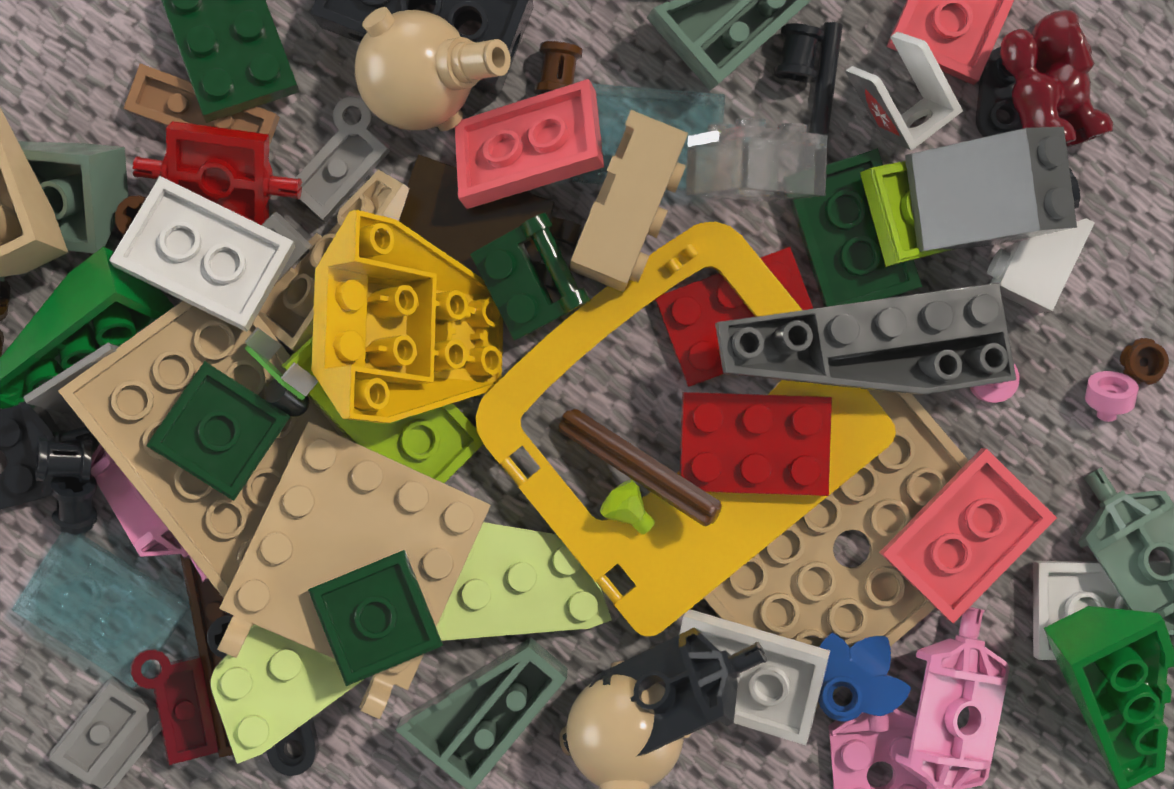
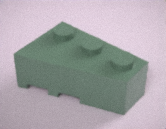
(720, 34)
(484, 713)

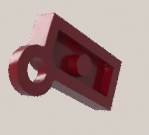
(180, 705)

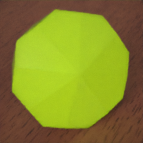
(626, 506)

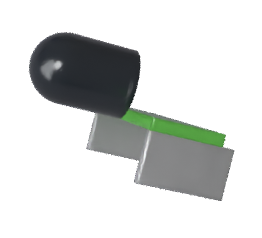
(286, 391)

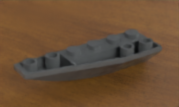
(883, 344)

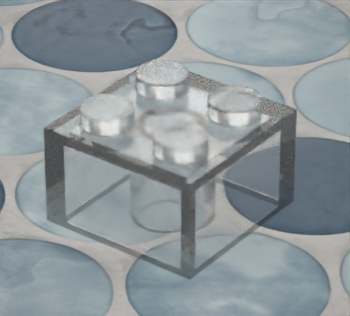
(756, 162)

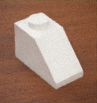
(1039, 267)

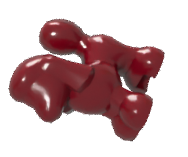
(1054, 78)

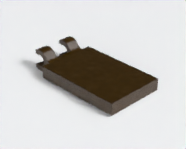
(442, 219)

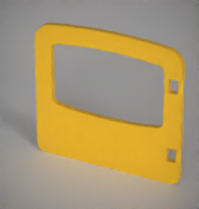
(677, 557)

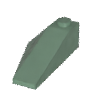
(82, 187)

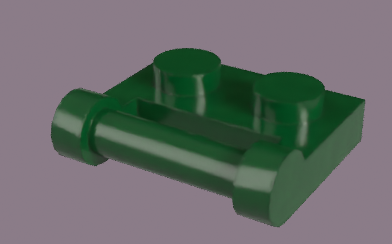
(516, 283)

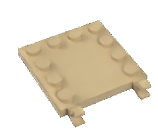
(337, 514)

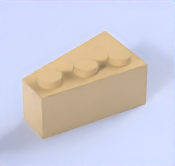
(630, 202)

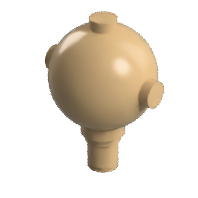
(420, 69)
(610, 731)

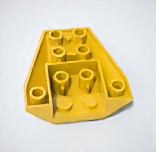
(399, 324)

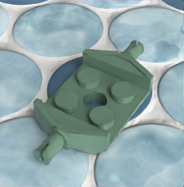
(1122, 540)

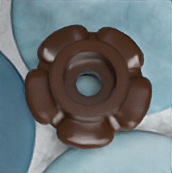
(1156, 361)

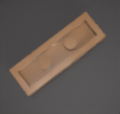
(170, 98)

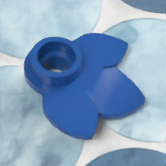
(864, 672)

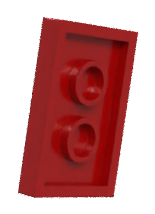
(695, 308)
(756, 443)

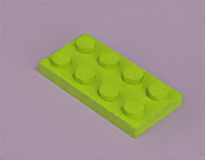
(426, 442)

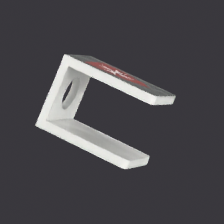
(936, 93)

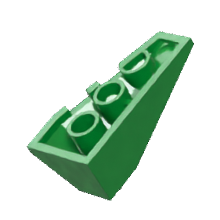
(82, 314)
(1119, 680)

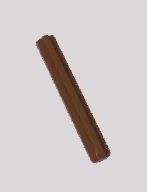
(640, 467)

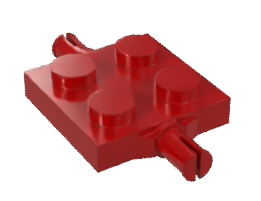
(222, 167)

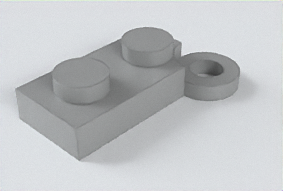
(342, 161)

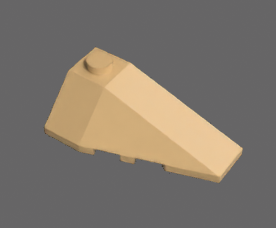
(27, 219)
(291, 301)

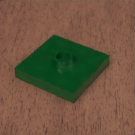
(218, 431)
(375, 617)

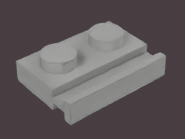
(108, 736)

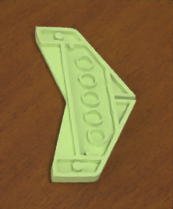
(507, 586)

